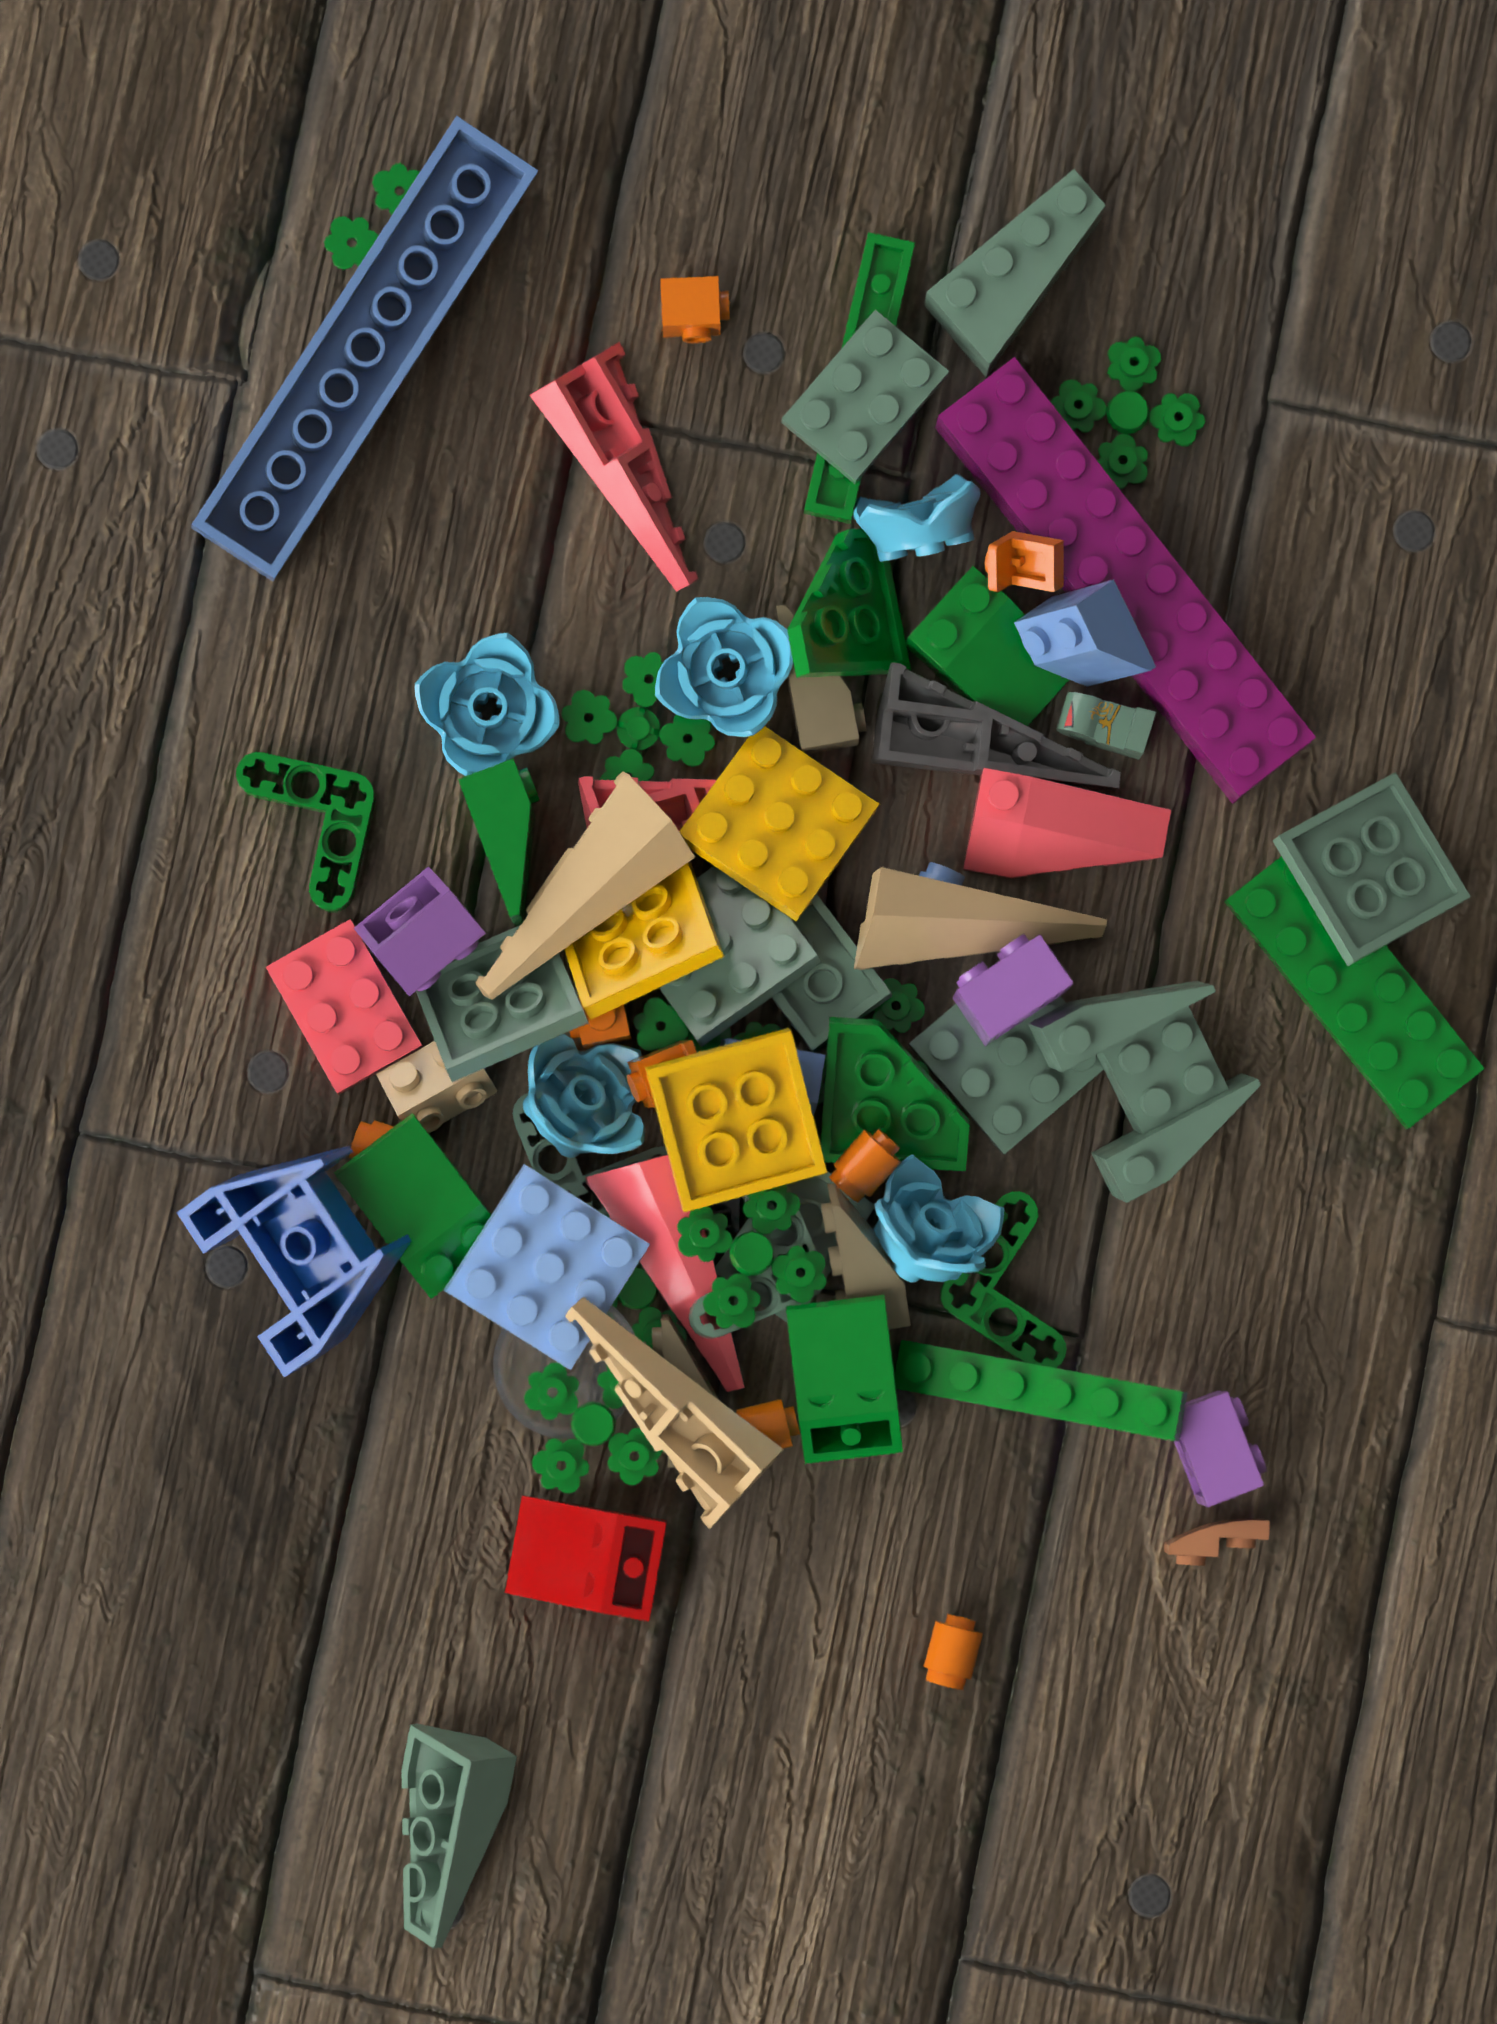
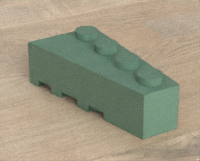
(1009, 276)

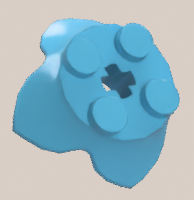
(920, 524)
(707, 635)
(492, 669)
(583, 1097)
(929, 1233)

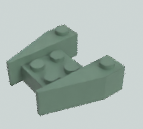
(1158, 1073)

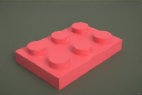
(344, 1007)

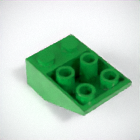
(844, 1379)

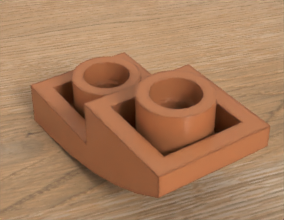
(1203, 1541)

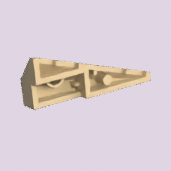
(613, 863)
(933, 919)
(704, 1438)

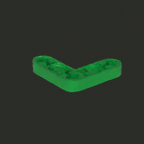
(336, 816)
(988, 1299)

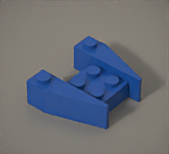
(304, 1245)

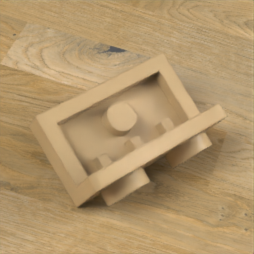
(425, 1089)

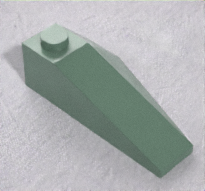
(456, 1802)

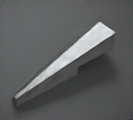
(941, 731)

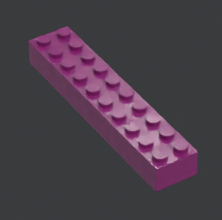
(1058, 490)

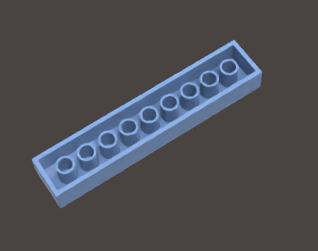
(364, 349)

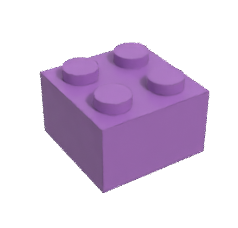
(420, 932)
(1012, 988)
(1216, 1450)

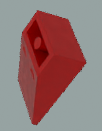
(586, 1557)

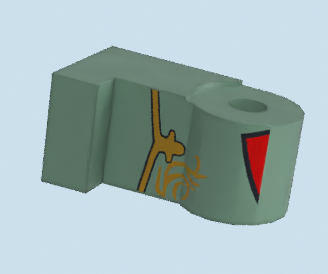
(1106, 724)

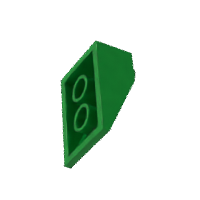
(980, 652)
(505, 823)
(416, 1191)

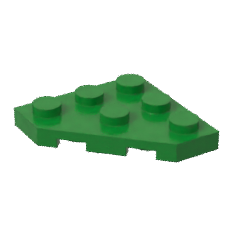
(849, 614)
(882, 1087)

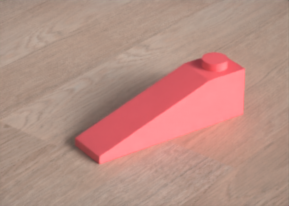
(1047, 826)

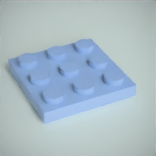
(540, 1260)

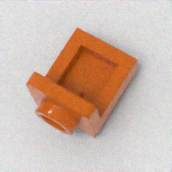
(1025, 562)

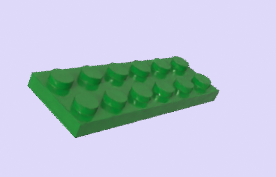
(1366, 1007)

